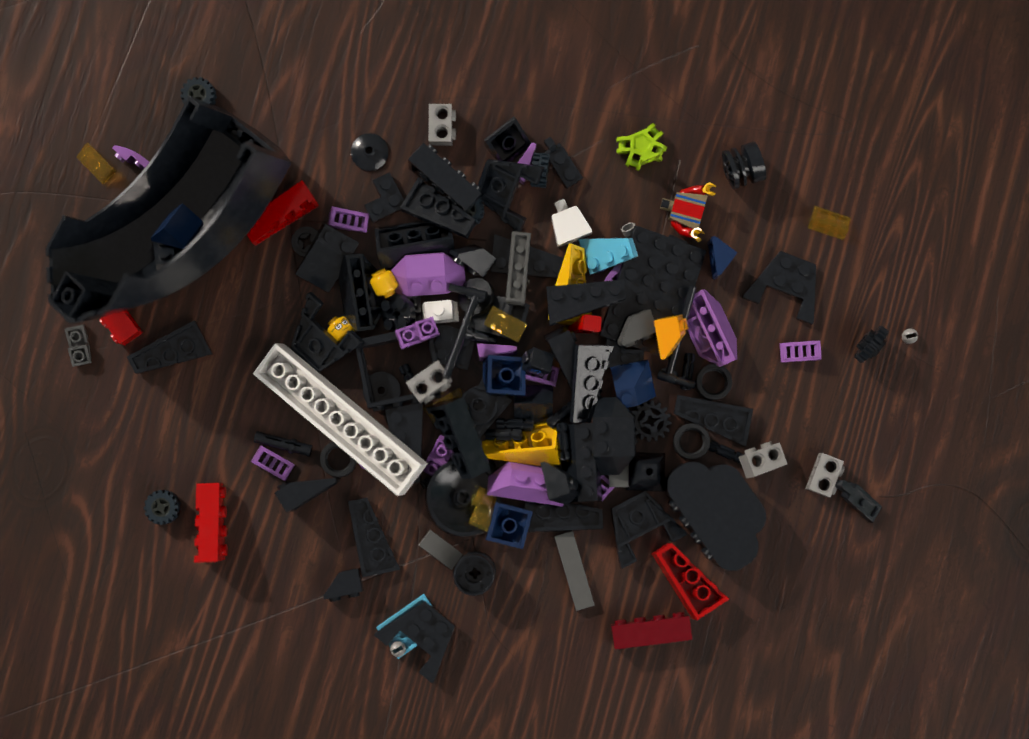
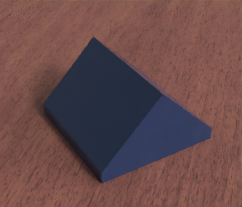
(178, 228)
(719, 255)
(509, 525)

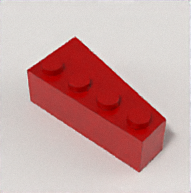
(282, 212)
(122, 327)
(210, 523)
(689, 583)

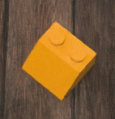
(670, 333)

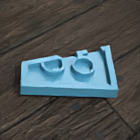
(607, 252)

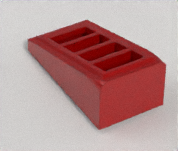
(586, 324)

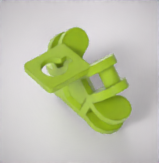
(642, 145)

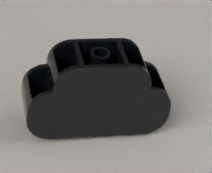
(718, 511)

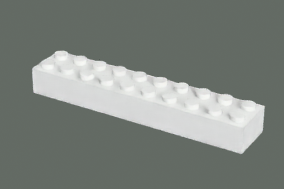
(340, 419)

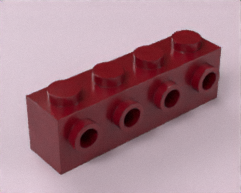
(651, 631)

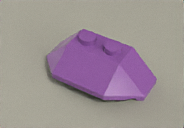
(427, 274)
(711, 330)
(520, 483)

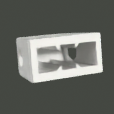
(569, 224)
(442, 311)

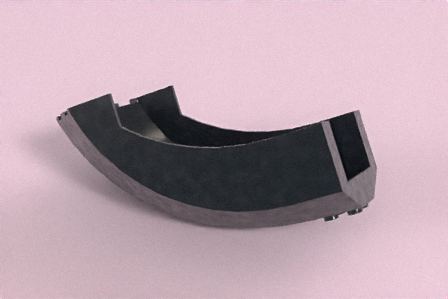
(209, 165)

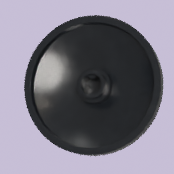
(451, 499)

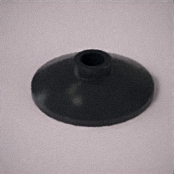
(370, 161)

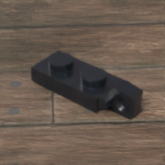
(562, 163)
(859, 500)

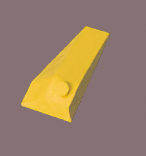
(573, 272)
(534, 448)

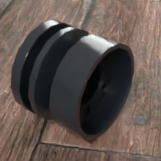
(739, 166)
(467, 581)

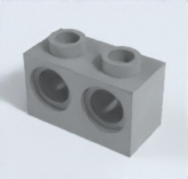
(437, 124)
(426, 377)
(763, 462)
(819, 472)

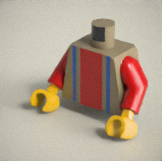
(688, 209)

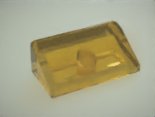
(95, 163)
(829, 223)
(505, 324)

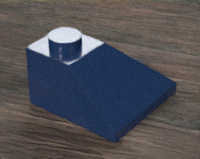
(504, 375)
(633, 383)

